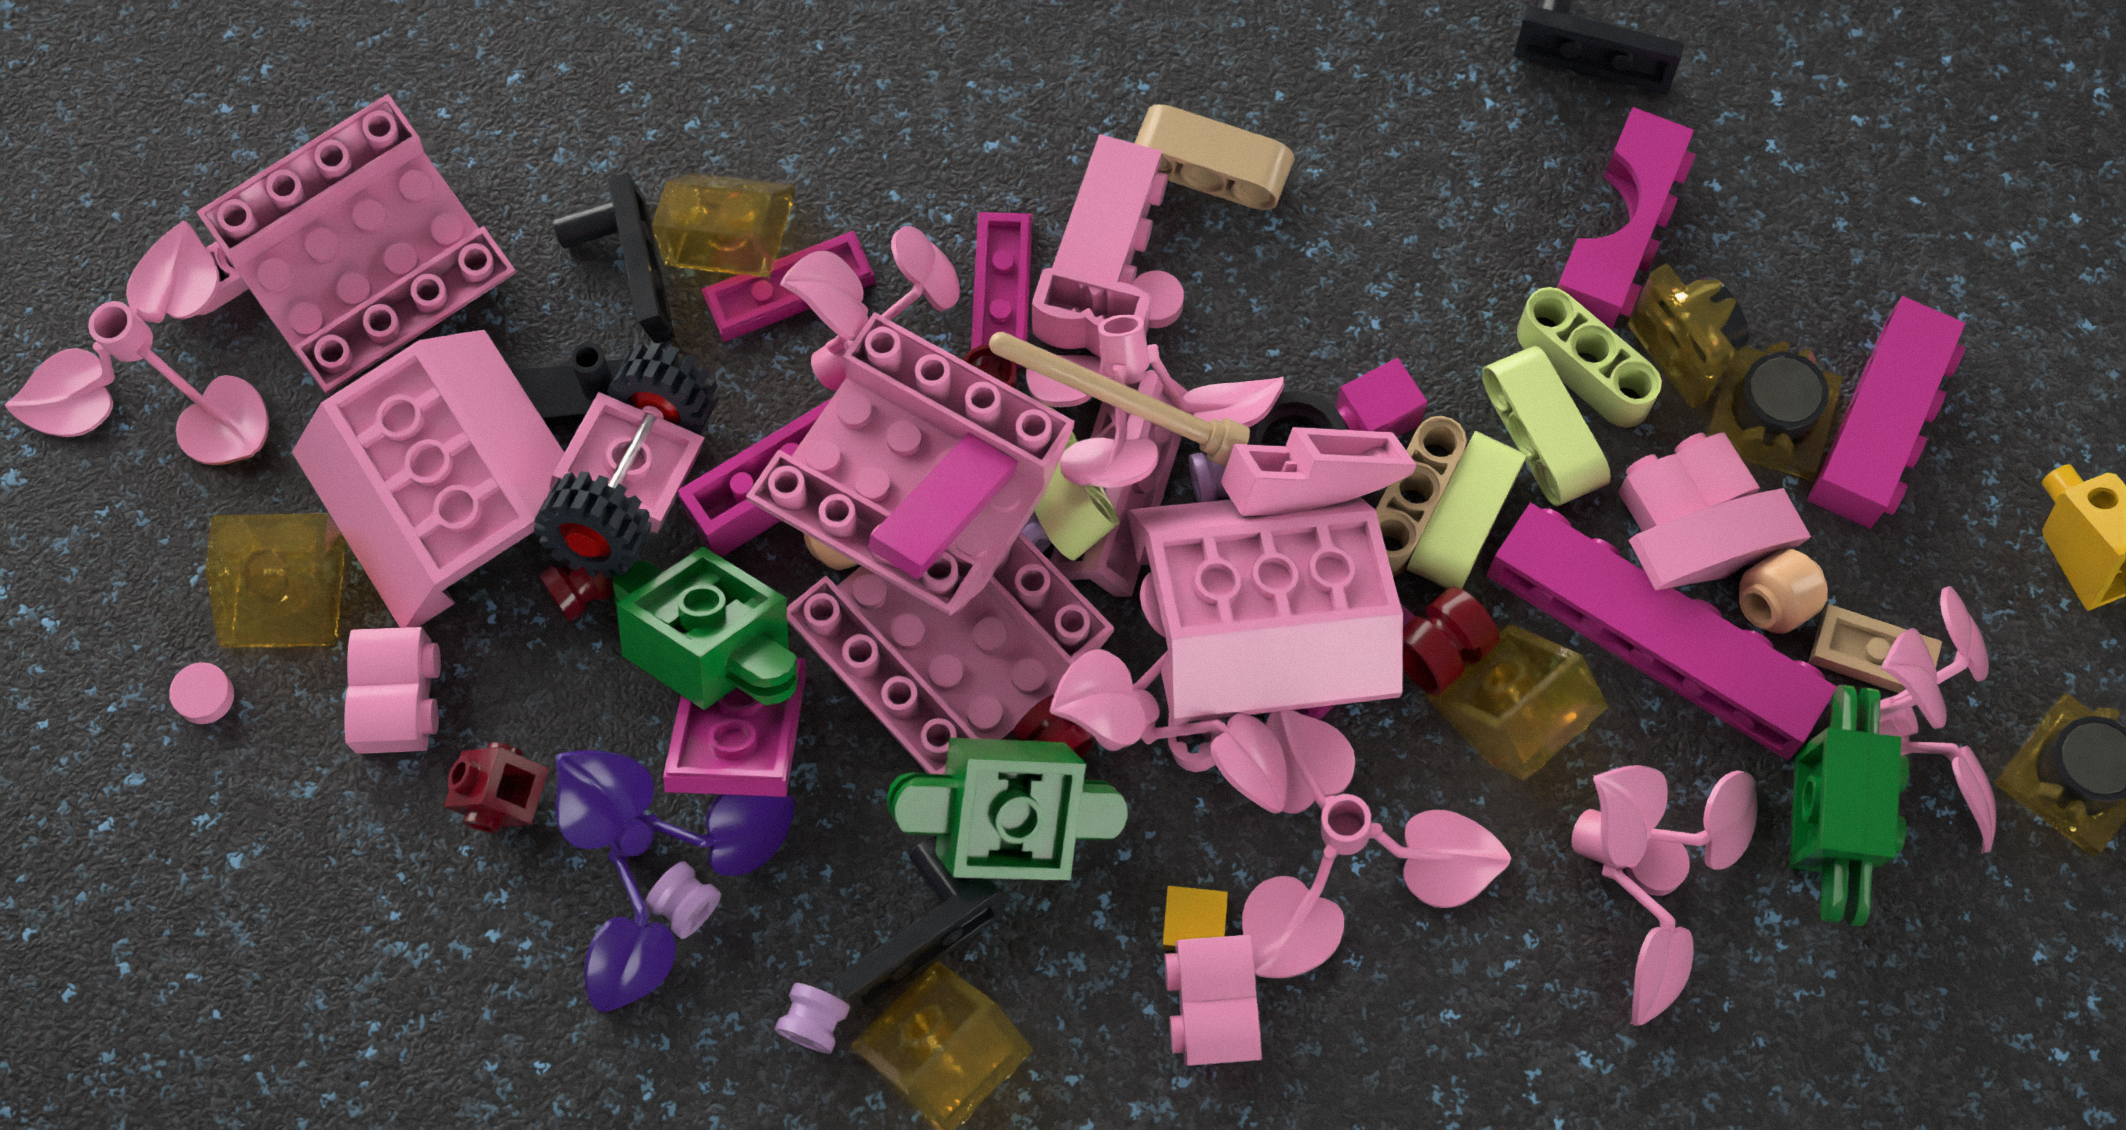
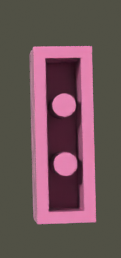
(1113, 211)

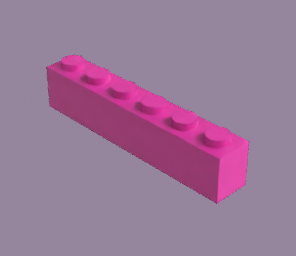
(1661, 631)

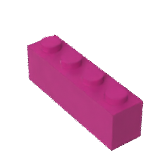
(1887, 414)
(718, 500)

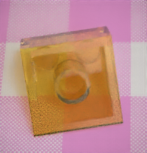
(722, 223)
(275, 579)
(1522, 701)
(942, 1047)

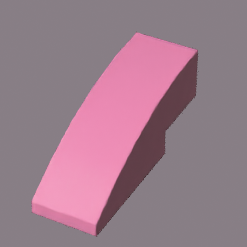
(1313, 470)
(1719, 539)

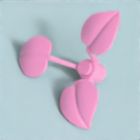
(837, 294)
(1125, 360)
(69, 390)
(1915, 670)
(1105, 703)
(1631, 808)
(1445, 853)

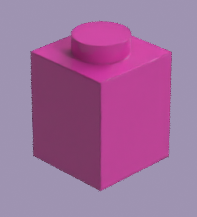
(1382, 401)

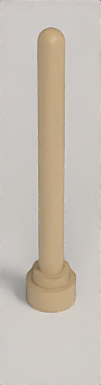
(1214, 437)

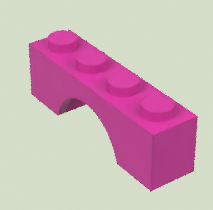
(1642, 170)

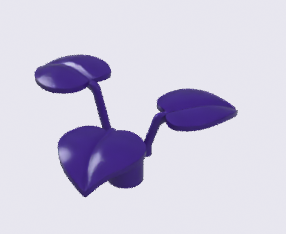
(603, 805)

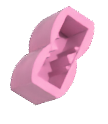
(1073, 305)
(1694, 478)
(390, 690)
(1216, 1000)

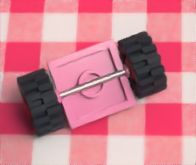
(627, 461)

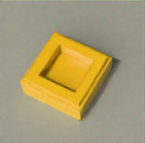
(1193, 915)

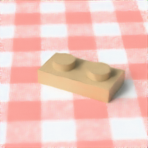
(1859, 646)

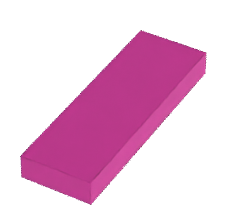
(1002, 276)
(753, 302)
(942, 505)

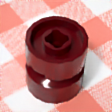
(1452, 634)

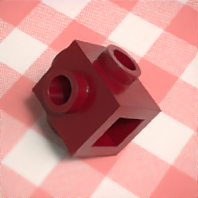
(495, 787)

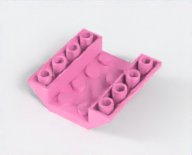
(355, 244)
(886, 432)
(430, 468)
(1271, 607)
(954, 673)

